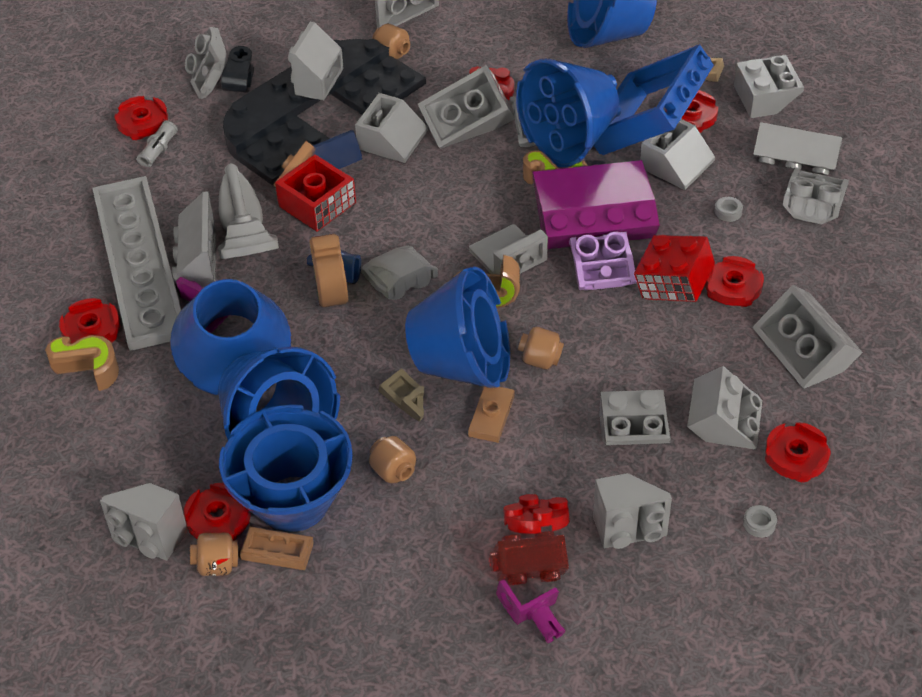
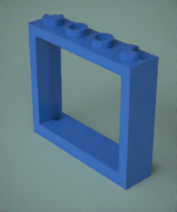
(681, 72)

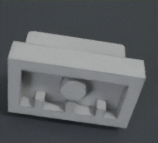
(512, 242)

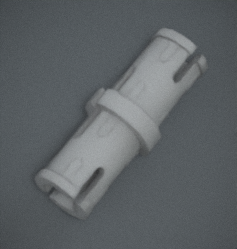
(157, 144)

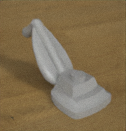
(241, 217)

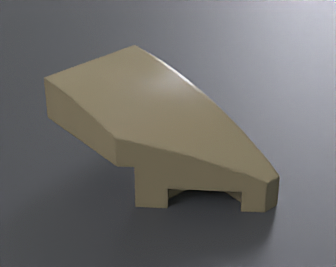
(404, 393)

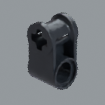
(238, 70)

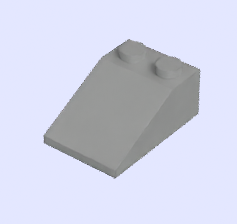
(400, 11)
(466, 108)

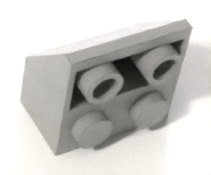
(315, 63)
(766, 85)
(389, 128)
(677, 155)
(724, 410)
(633, 417)
(630, 510)
(146, 519)

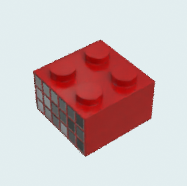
(315, 192)
(674, 268)

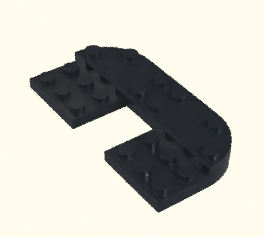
(264, 123)

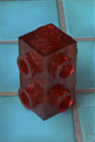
(529, 558)

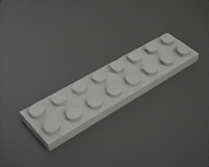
(137, 262)

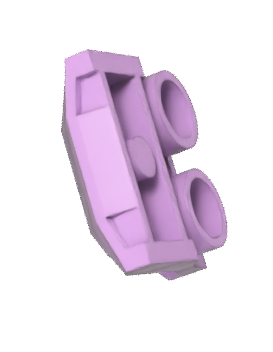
(603, 261)

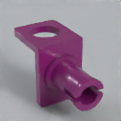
(536, 609)

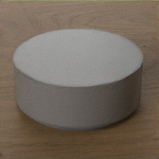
(728, 209)
(760, 521)

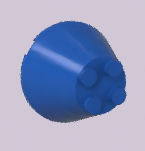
(565, 108)

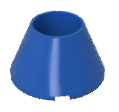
(608, 21)
(460, 332)
(206, 356)
(299, 379)
(283, 445)

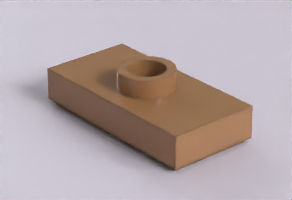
(302, 155)
(491, 413)
(277, 548)

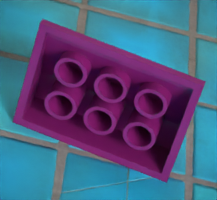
(595, 202)

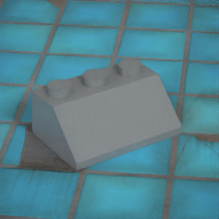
(797, 148)
(196, 243)
(806, 338)

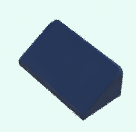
(340, 150)

